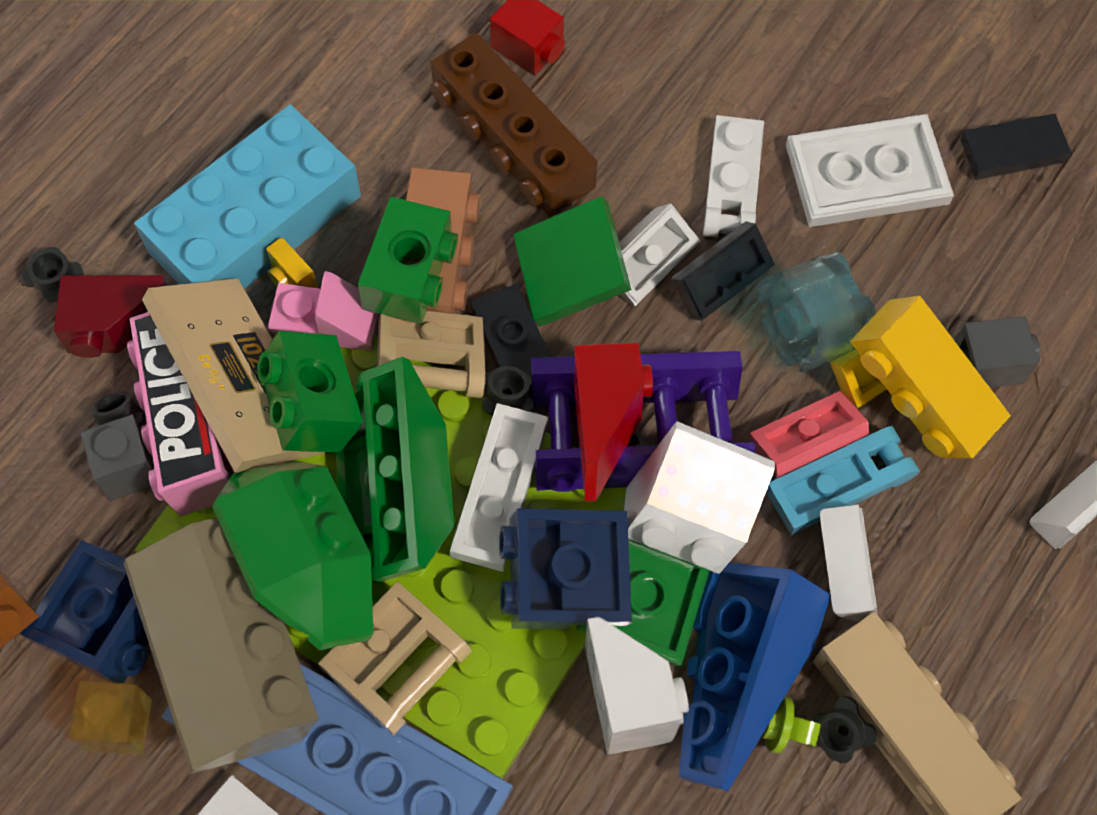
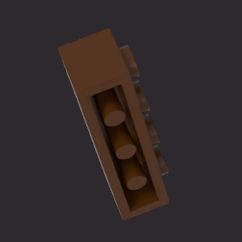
(513, 125)

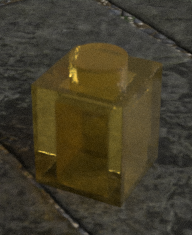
(110, 718)

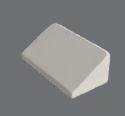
(655, 250)
(1068, 510)
(848, 562)

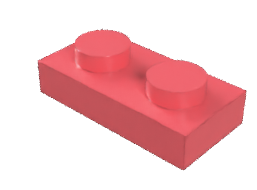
(810, 433)

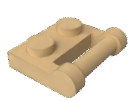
(442, 340)
(398, 629)

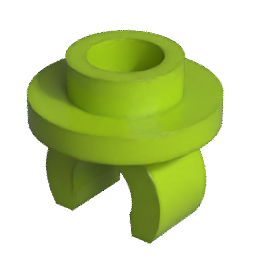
(787, 726)

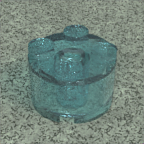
(813, 311)

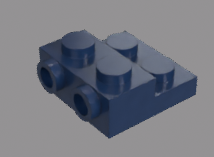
(566, 568)
(92, 616)

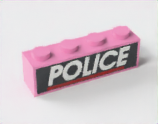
(184, 449)

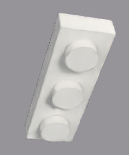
(498, 484)

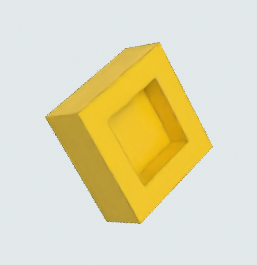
(288, 266)
(855, 380)

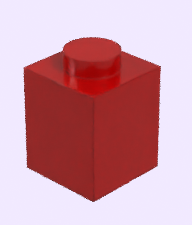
(527, 33)

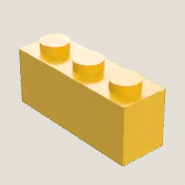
(930, 378)

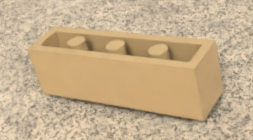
(915, 726)

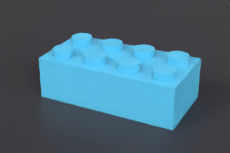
(265, 188)

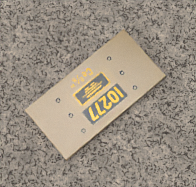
(217, 349)

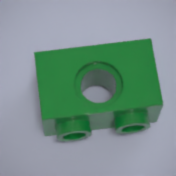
(406, 233)
(309, 392)

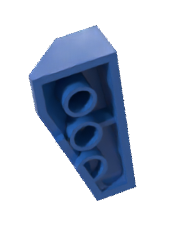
(750, 647)

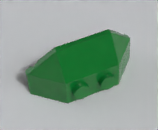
(397, 471)
(300, 550)

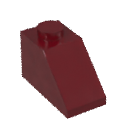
(97, 311)

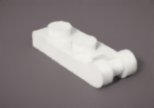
(733, 174)

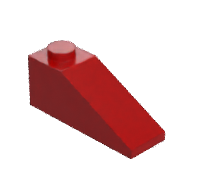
(608, 406)

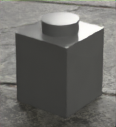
(1000, 350)
(118, 457)

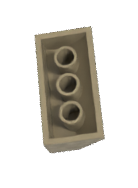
(218, 650)

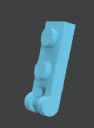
(840, 479)

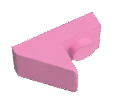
(328, 310)

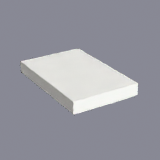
(868, 170)

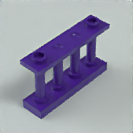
(676, 378)

